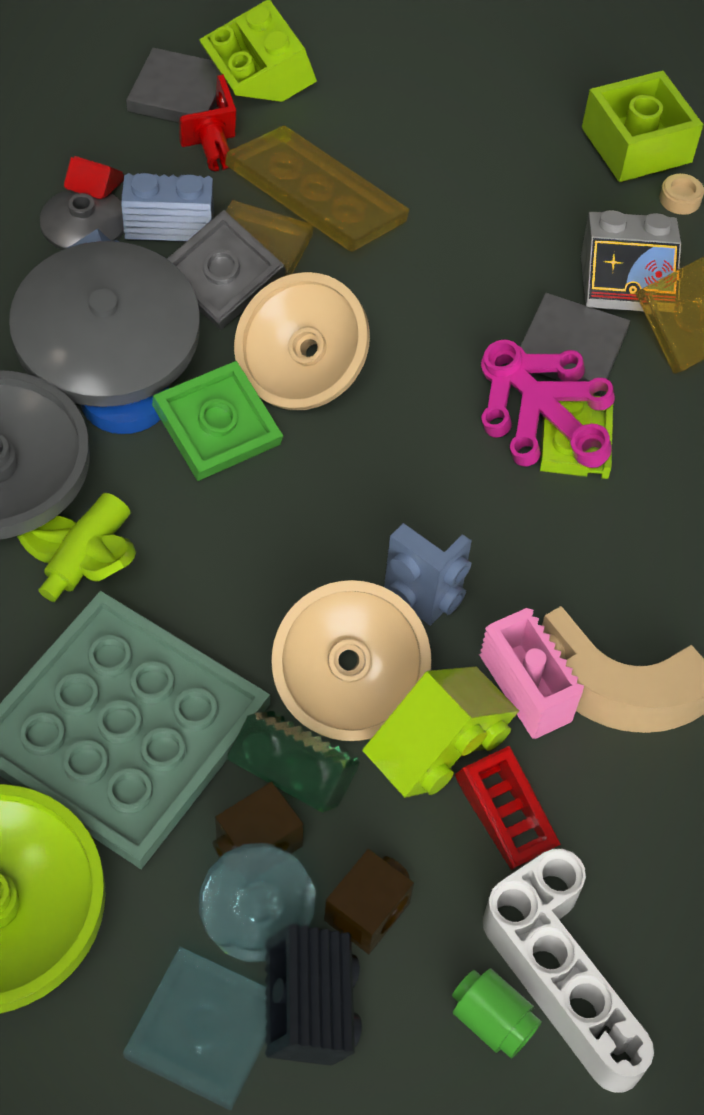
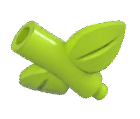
(81, 547)

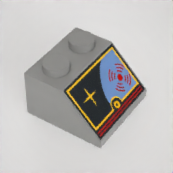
(625, 255)

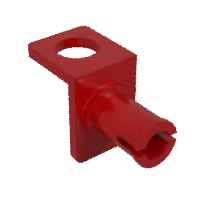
(211, 127)

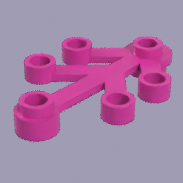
(543, 398)

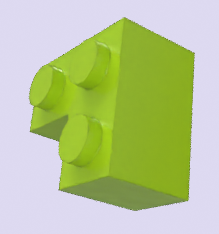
(437, 723)

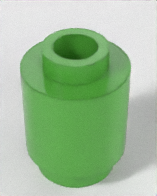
(495, 1012)

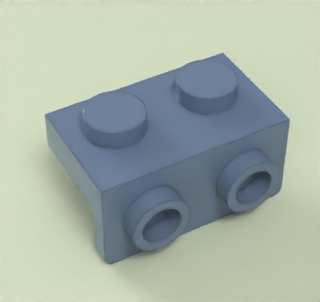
(425, 574)

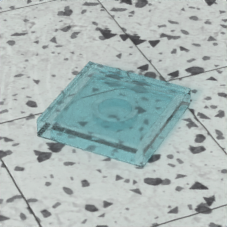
(202, 1028)

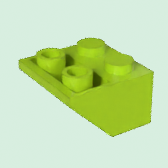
(260, 55)

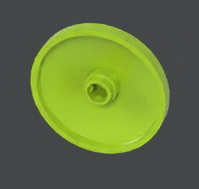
(47, 895)

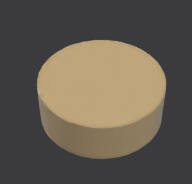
(681, 194)

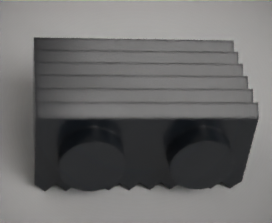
(311, 995)

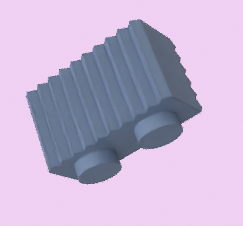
(166, 206)

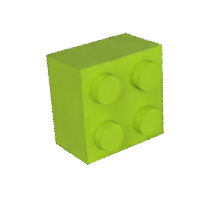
(641, 125)

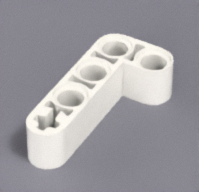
(576, 975)

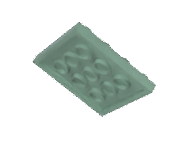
(123, 726)

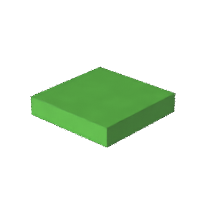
(217, 420)

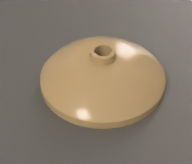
(282, 326)
(354, 617)

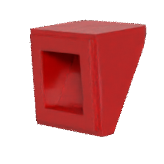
(92, 178)

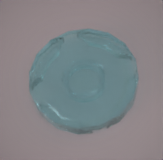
(253, 897)

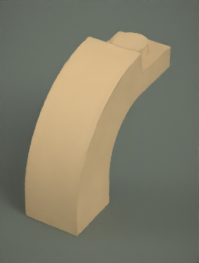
(629, 695)

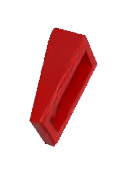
(515, 781)

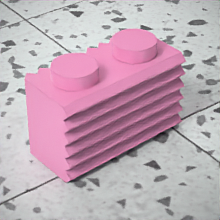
(531, 672)

